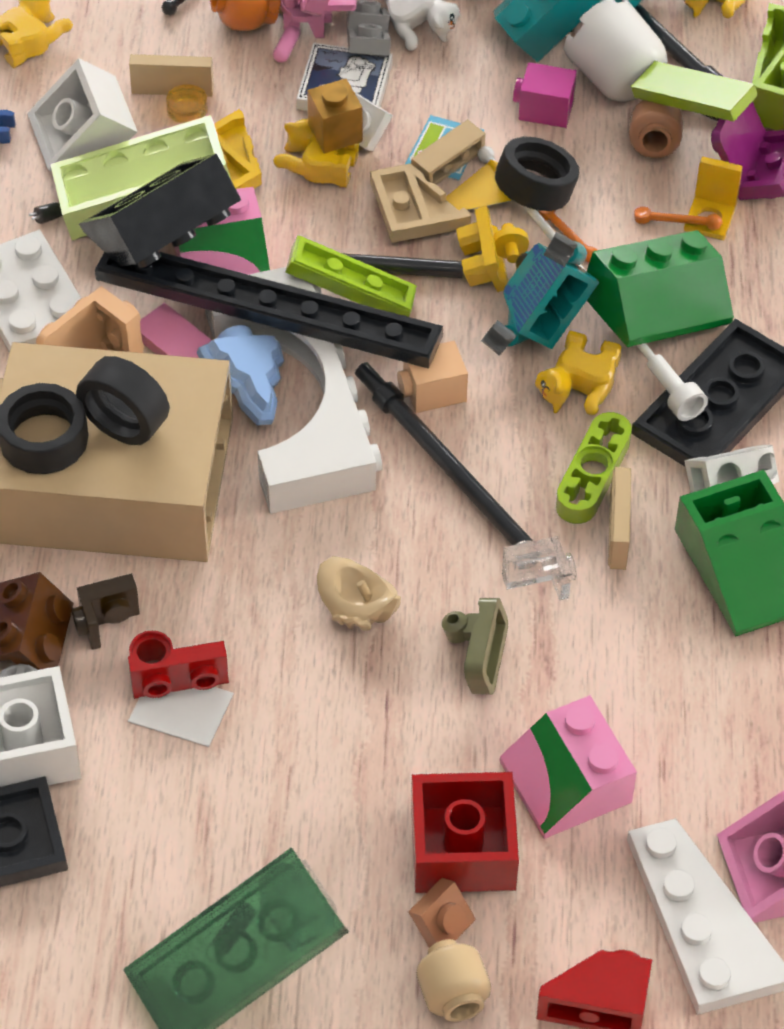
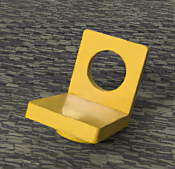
(717, 193)

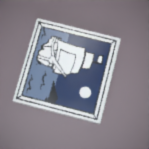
(330, 63)

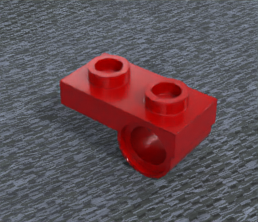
(177, 668)

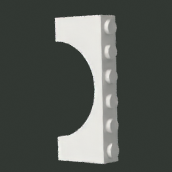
(332, 451)

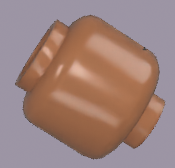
(655, 129)

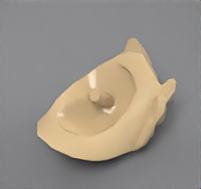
(355, 593)

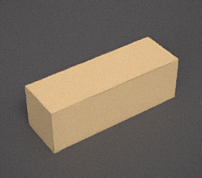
(450, 152)

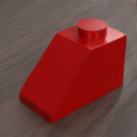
(598, 992)

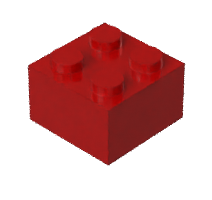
(464, 831)

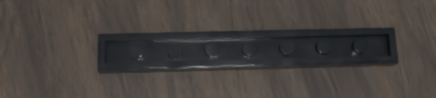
(279, 306)

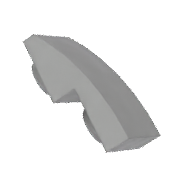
(368, 29)

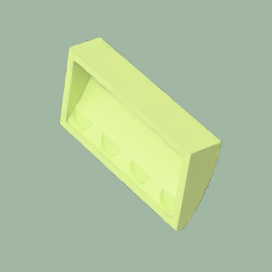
(108, 174)

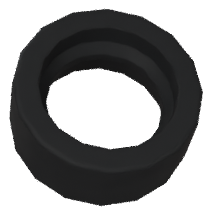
(534, 190)
(123, 400)
(48, 455)

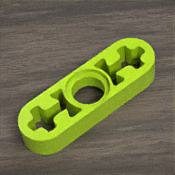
(594, 484)

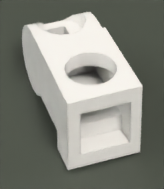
(719, 468)

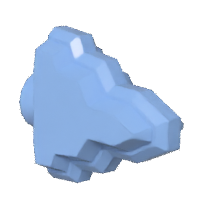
(252, 369)

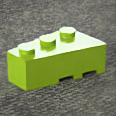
(770, 71)

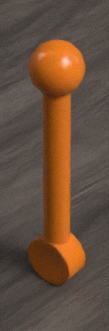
(550, 215)
(644, 215)

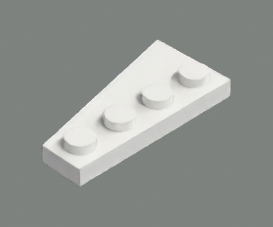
(707, 929)

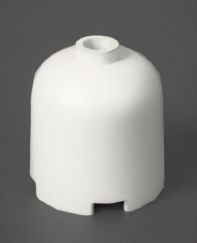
(614, 48)

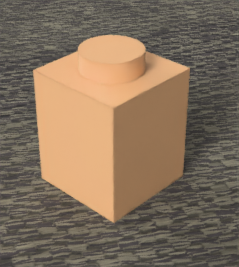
(438, 386)

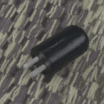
(46, 212)

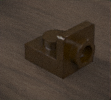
(104, 603)

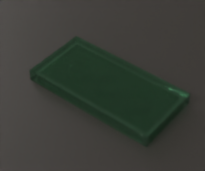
(237, 948)

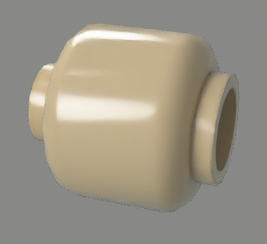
(453, 980)

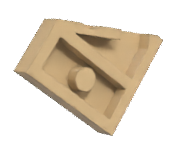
(413, 204)

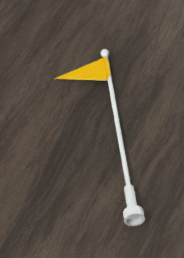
(481, 189)

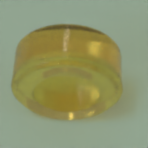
(186, 103)

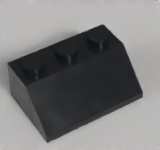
(163, 212)

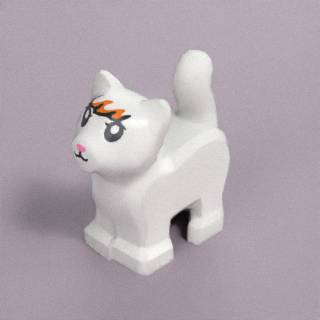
(411, 13)

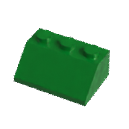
(660, 288)

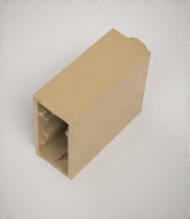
(119, 495)

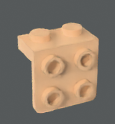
(97, 323)

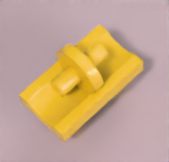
(495, 246)

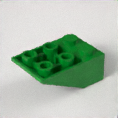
(738, 548)

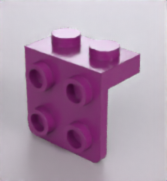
(756, 150)

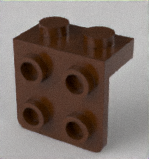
(33, 621)

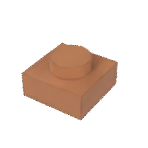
(442, 913)

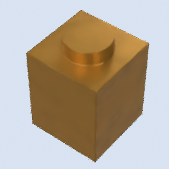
(335, 115)

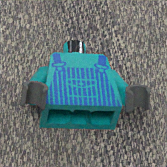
(543, 295)

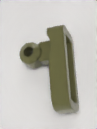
(486, 639)

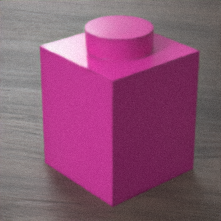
(545, 94)

